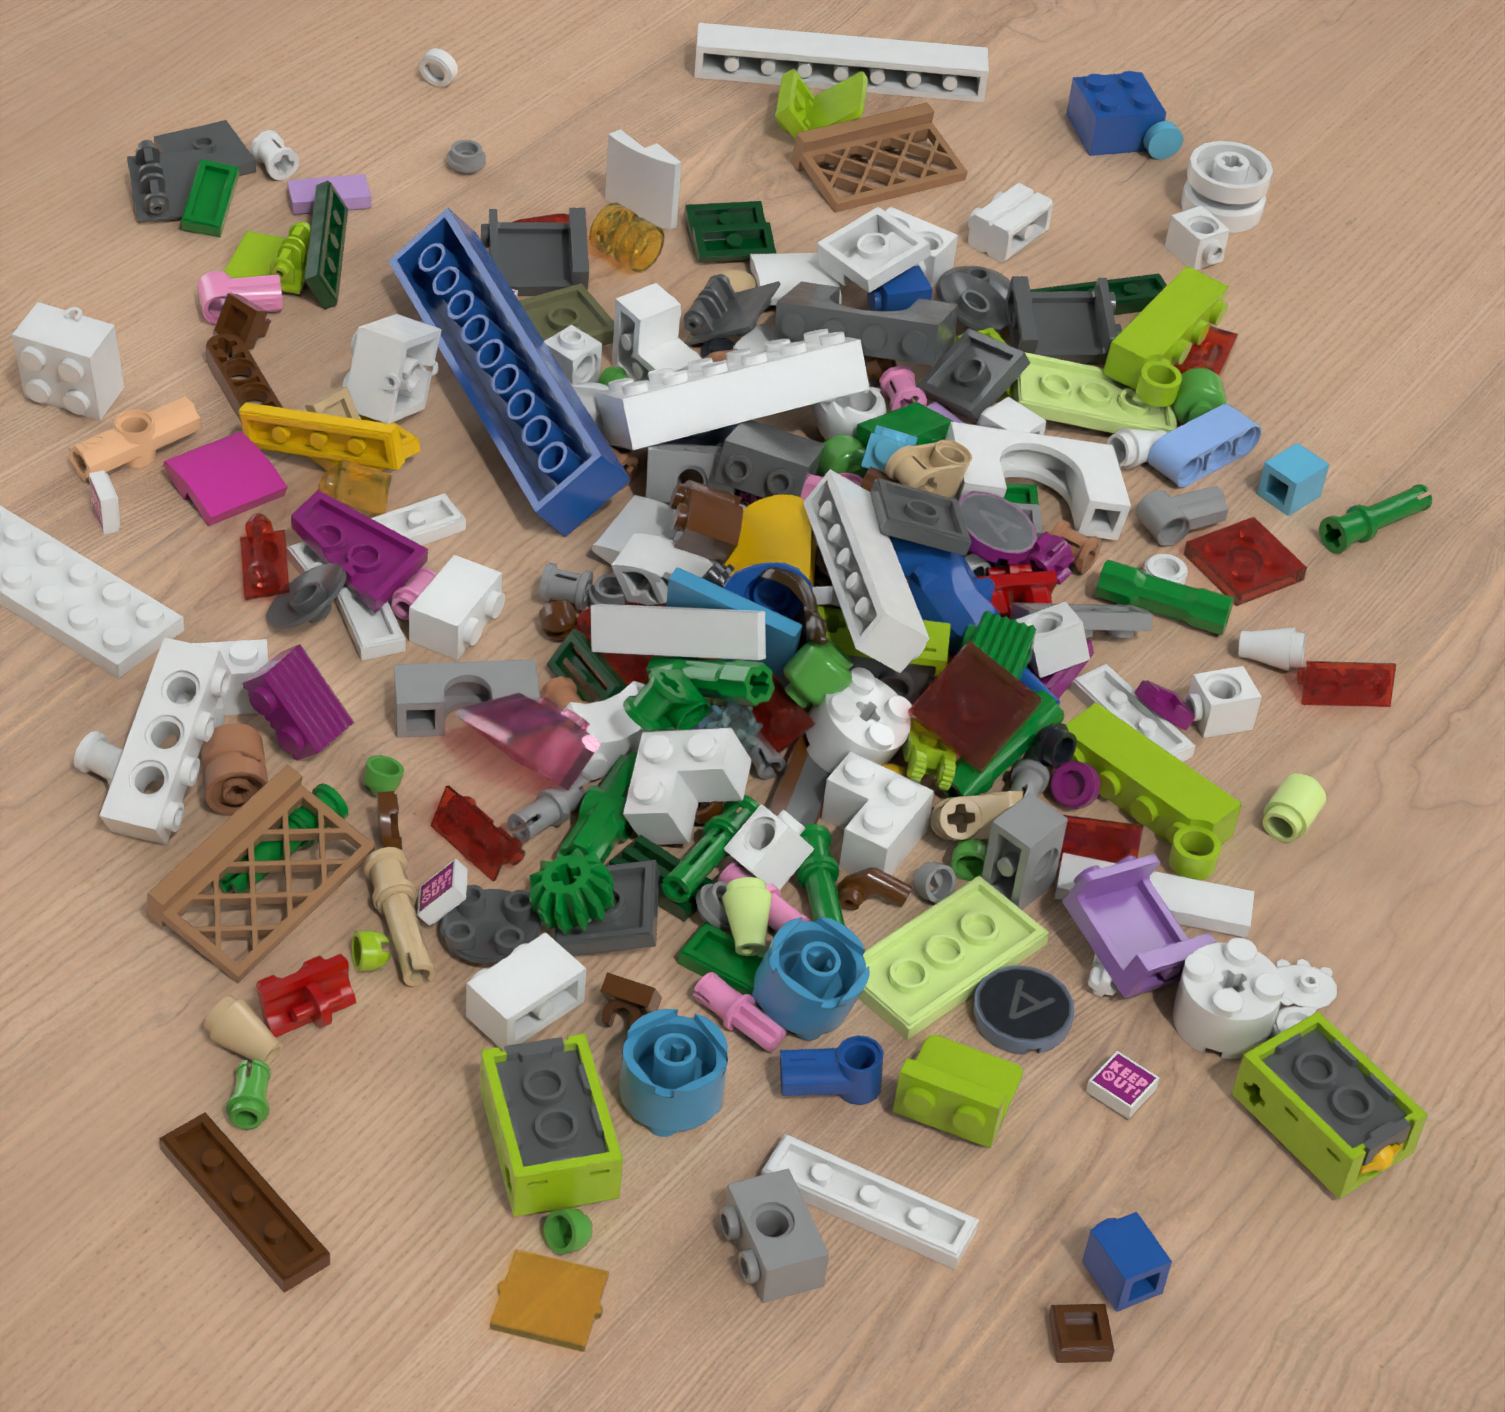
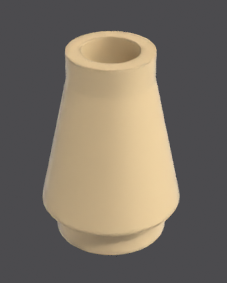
(241, 1030)

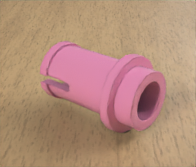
(406, 595)

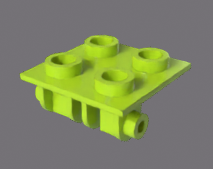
(273, 255)

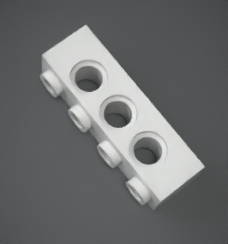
(177, 670)

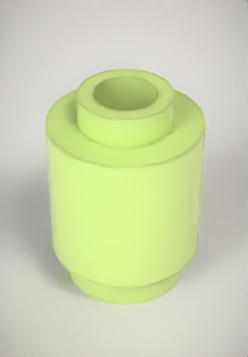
(1293, 807)

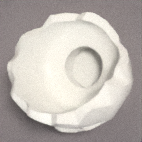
(845, 412)

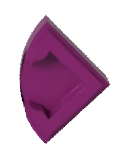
(1165, 703)

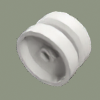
(1228, 183)

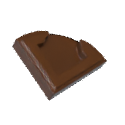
(388, 820)

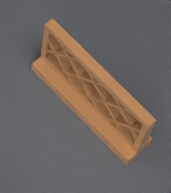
(869, 138)
(223, 854)

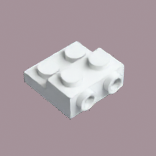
(871, 250)

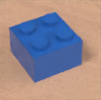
(1113, 112)

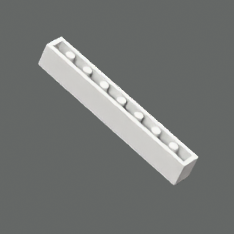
(828, 59)

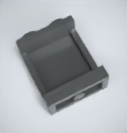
(539, 254)
(1062, 323)
(767, 460)

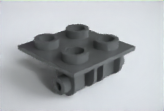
(162, 181)
(723, 312)

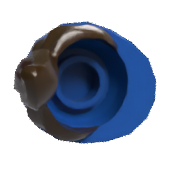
(784, 592)

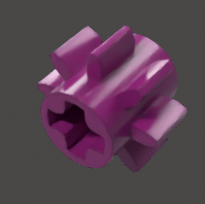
(1050, 554)

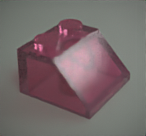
(535, 735)

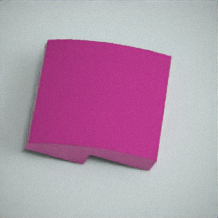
(225, 477)

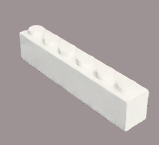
(865, 573)

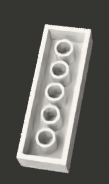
(732, 390)

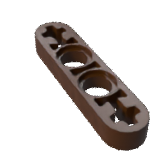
(241, 364)

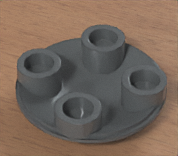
(490, 924)

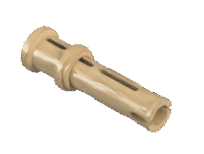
(396, 900)

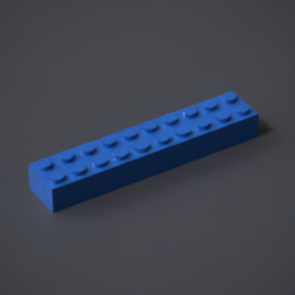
(509, 373)

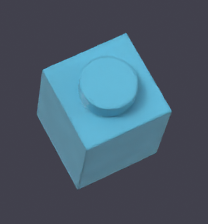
(1292, 479)

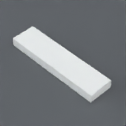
(420, 522)
(678, 631)
(1188, 899)
(875, 1202)

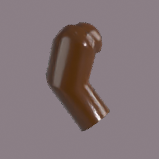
(871, 883)

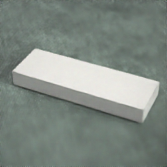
(1118, 697)

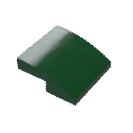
(728, 231)

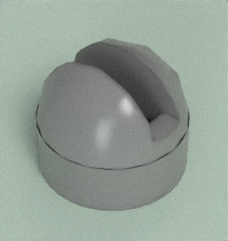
(937, 875)

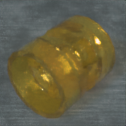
(626, 237)

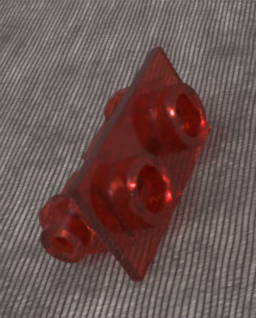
(264, 559)
(1347, 683)
(781, 718)
(475, 834)
(1101, 839)

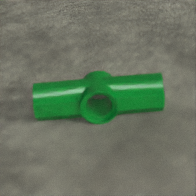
(601, 813)

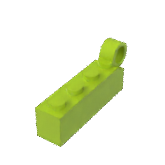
(1164, 335)
(1157, 790)

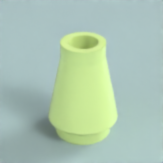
(748, 911)

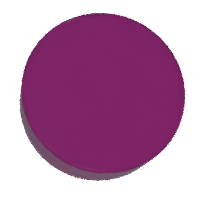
(1075, 784)

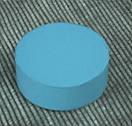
(1163, 140)

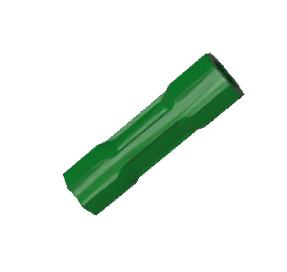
(1195, 606)
(733, 681)
(970, 782)

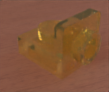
(357, 487)

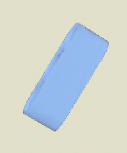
(1204, 445)

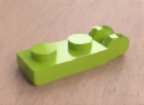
(928, 756)

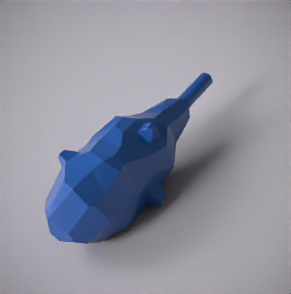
(950, 593)

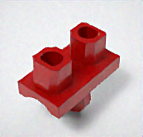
(1019, 585)
(306, 995)

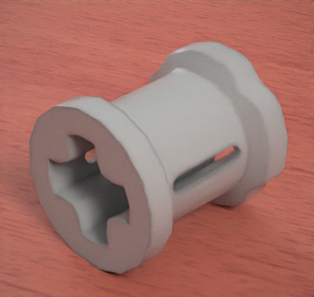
(565, 586)

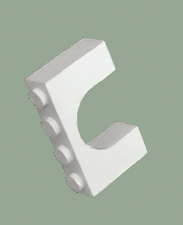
(1078, 470)

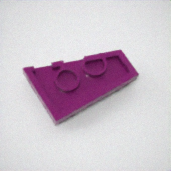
(370, 553)

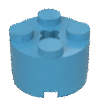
(811, 976)
(673, 1071)

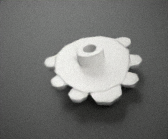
(1306, 985)

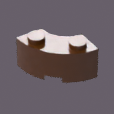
(706, 520)

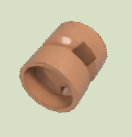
(232, 767)

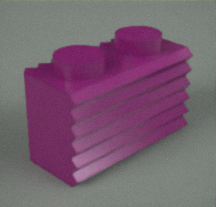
(297, 703)

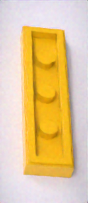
(323, 435)

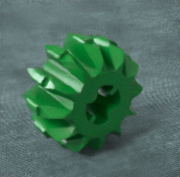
(571, 891)

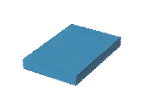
(781, 632)

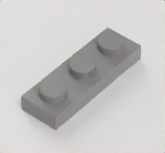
(1116, 619)

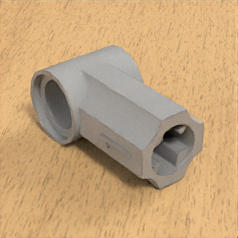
(1173, 517)

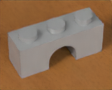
(434, 690)

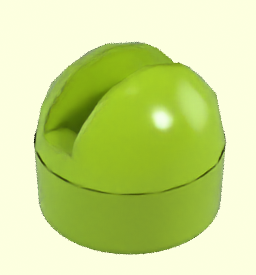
(367, 950)

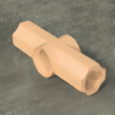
(135, 438)

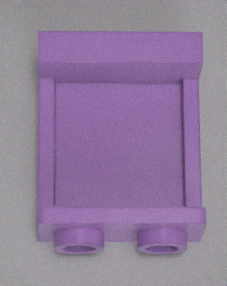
(1131, 925)

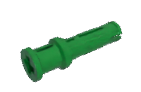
(1363, 522)
(273, 850)
(708, 851)
(819, 874)

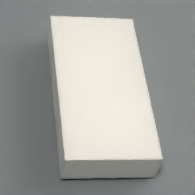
(371, 632)

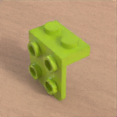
(802, 111)
(957, 1089)

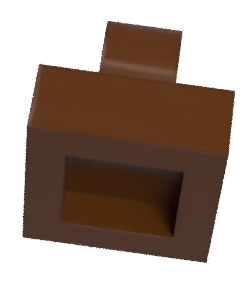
(242, 319)
(627, 996)

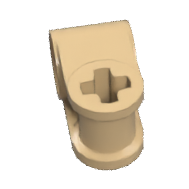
(931, 466)
(977, 812)

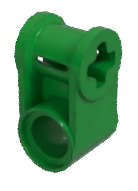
(667, 702)

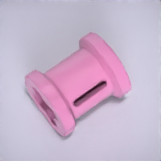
(904, 387)

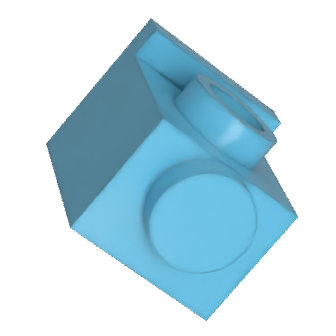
(883, 445)

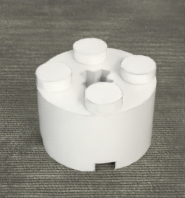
(860, 719)
(1227, 998)

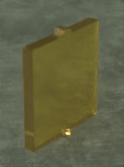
(549, 1300)

